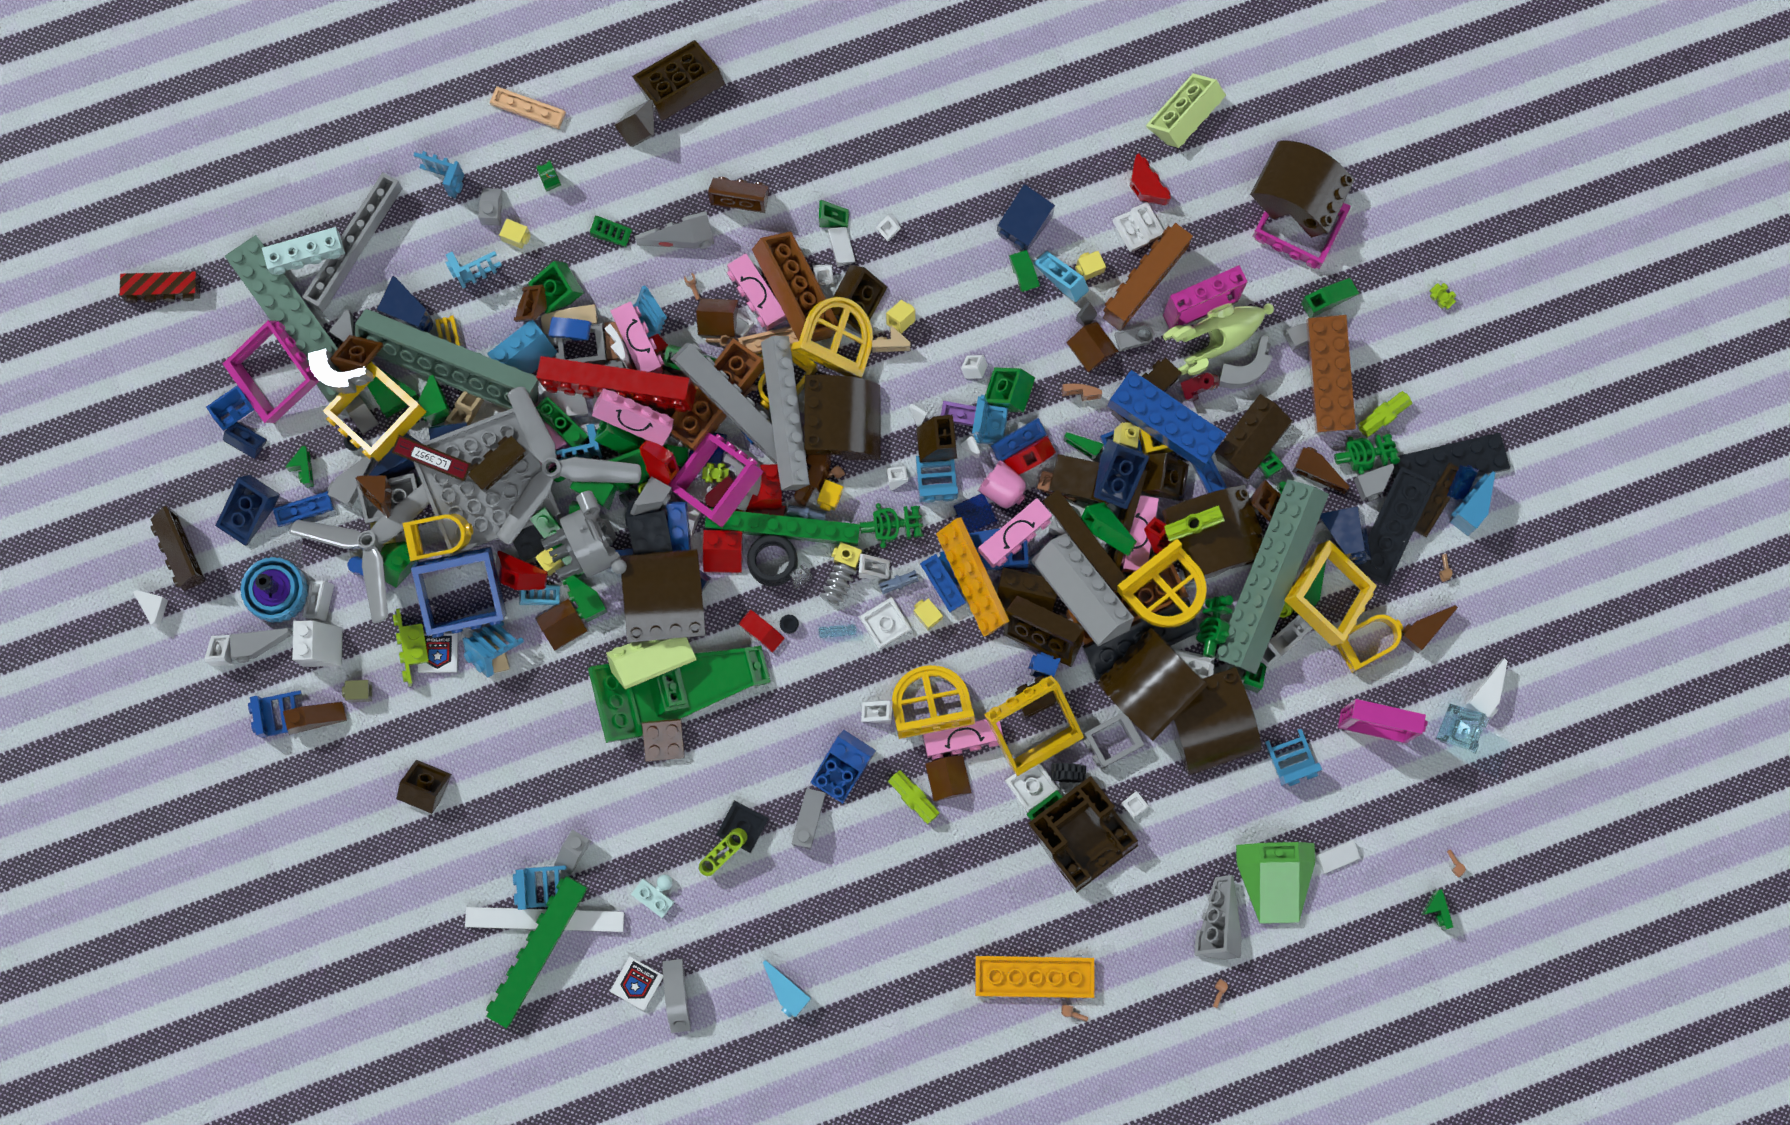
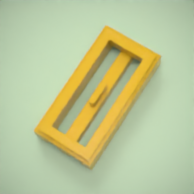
(444, 320)

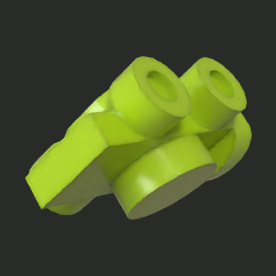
(1439, 293)
(717, 474)

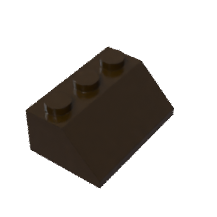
(861, 288)
(497, 463)
(1027, 586)

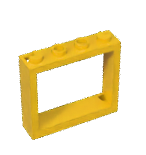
(388, 439)
(1310, 614)
(1048, 747)

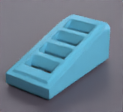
(539, 601)

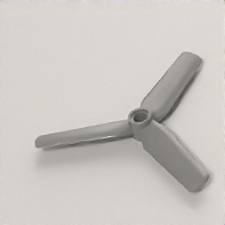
(544, 450)
(380, 533)

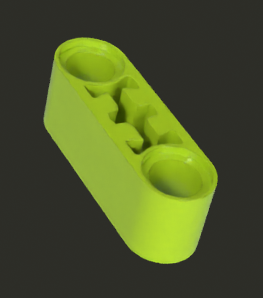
(718, 862)

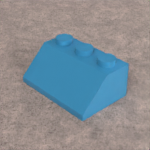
(524, 348)

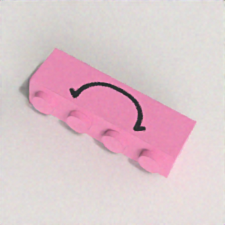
(756, 292)
(635, 338)
(632, 417)
(1144, 514)
(1014, 533)
(960, 739)

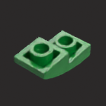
(1024, 270)

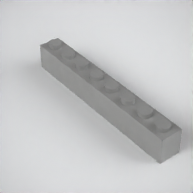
(354, 241)
(727, 397)
(785, 413)

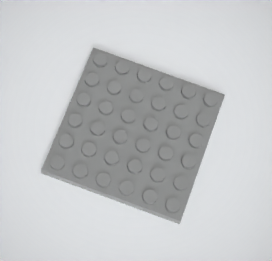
(483, 510)

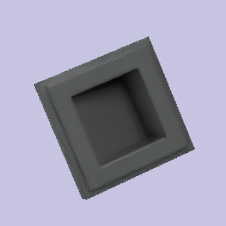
(1086, 314)

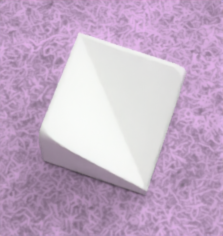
(974, 366)

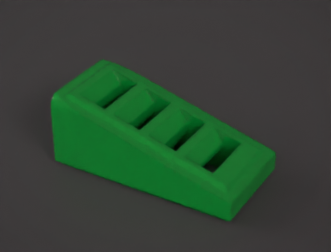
(608, 237)
(1086, 446)
(1274, 459)

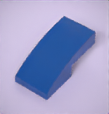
(569, 328)

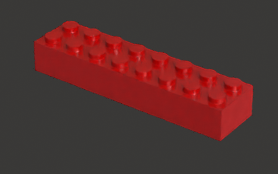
(640, 386)

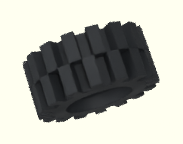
(1068, 772)

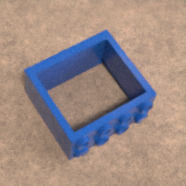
(449, 561)

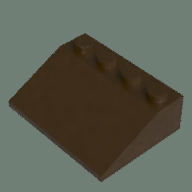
(679, 80)

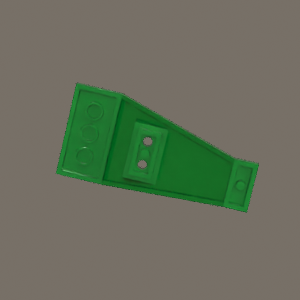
(693, 686)

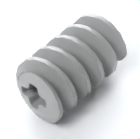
(837, 584)

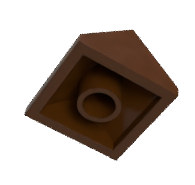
(717, 317)
(1092, 346)
(355, 353)
(377, 491)
(561, 624)
(948, 778)

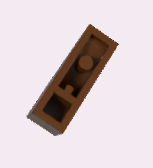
(1316, 468)
(1423, 630)
(313, 717)

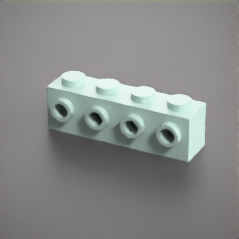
(303, 251)

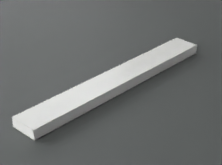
(526, 919)

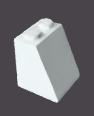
(317, 644)

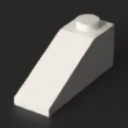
(1489, 693)

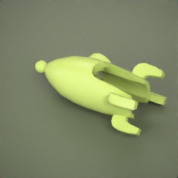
(1227, 330)

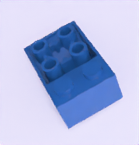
(1015, 561)
(843, 766)

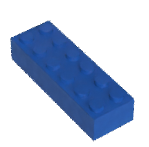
(1166, 419)

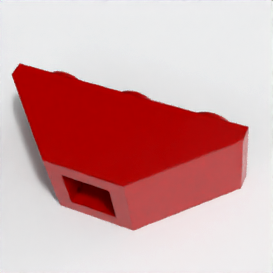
(1146, 183)
(1031, 456)
(659, 462)
(519, 574)

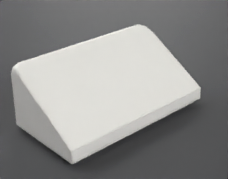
(841, 246)
(318, 600)
(1338, 856)

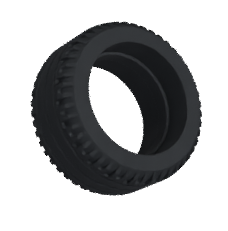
(772, 540)

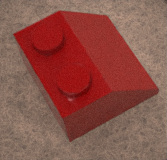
(770, 489)
(722, 551)

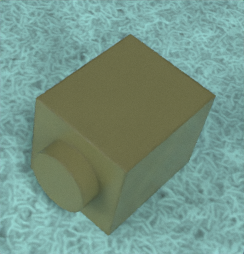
(357, 691)

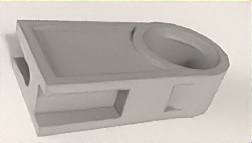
(1128, 338)

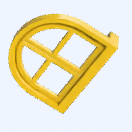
(828, 357)
(1150, 571)
(935, 723)

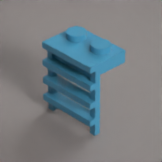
(453, 172)
(650, 311)
(989, 422)
(590, 450)
(936, 492)
(481, 653)
(1292, 774)
(526, 886)

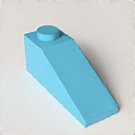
(1062, 276)
(788, 994)

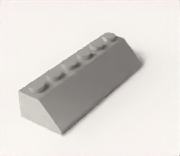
(1083, 590)

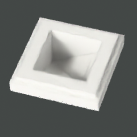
(888, 227)
(823, 274)
(918, 415)
(971, 447)
(896, 477)

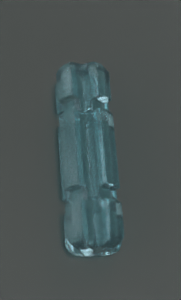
(836, 631)

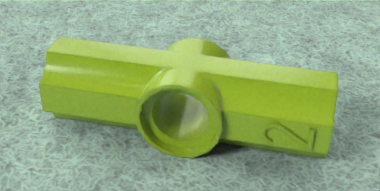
(1384, 414)
(1182, 527)
(913, 797)

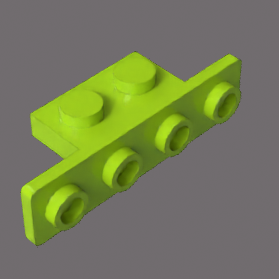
(412, 645)

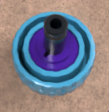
(274, 589)

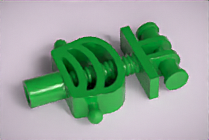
(1357, 450)
(873, 526)
(1214, 629)

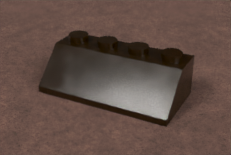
(1253, 437)
(177, 549)
(1043, 630)

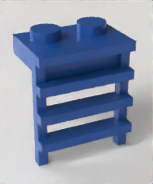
(263, 713)

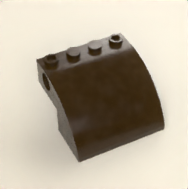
(1302, 184)
(842, 417)
(1227, 543)
(662, 596)
(1151, 684)
(1217, 724)
(1083, 834)

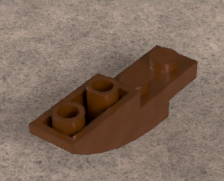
(818, 472)

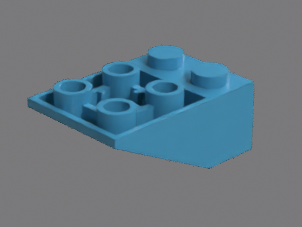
(1476, 508)

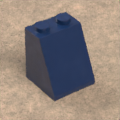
(1025, 218)
(404, 307)
(1350, 532)

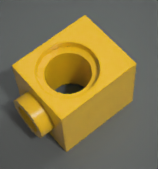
(829, 496)

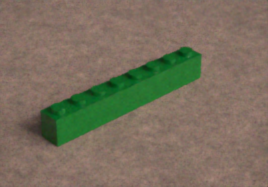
(790, 528)
(537, 951)

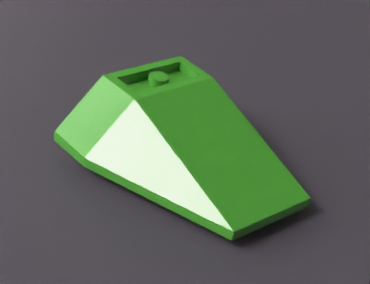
(1276, 878)

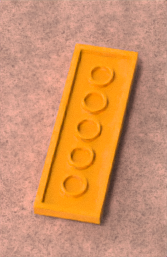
(972, 577)
(1034, 977)

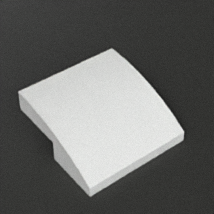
(1138, 227)
(620, 348)
(571, 405)

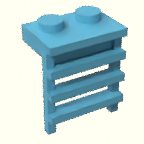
(464, 273)

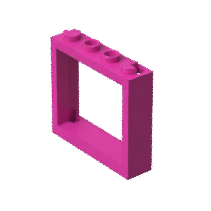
(1295, 252)
(1204, 297)
(248, 386)
(736, 491)
(1382, 721)

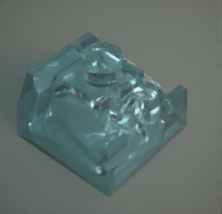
(1462, 727)

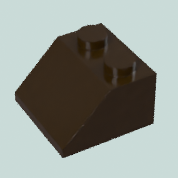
(1165, 476)
(423, 786)

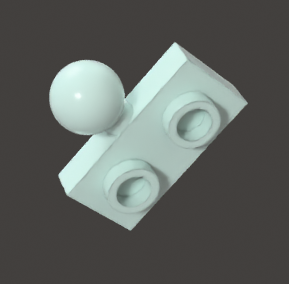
(653, 897)

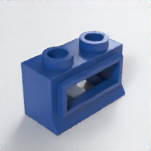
(227, 404)
(1043, 665)

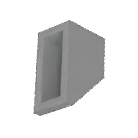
(490, 206)
(1373, 483)
(652, 497)
(572, 851)

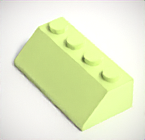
(1186, 110)
(648, 659)

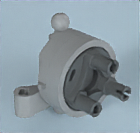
(585, 540)

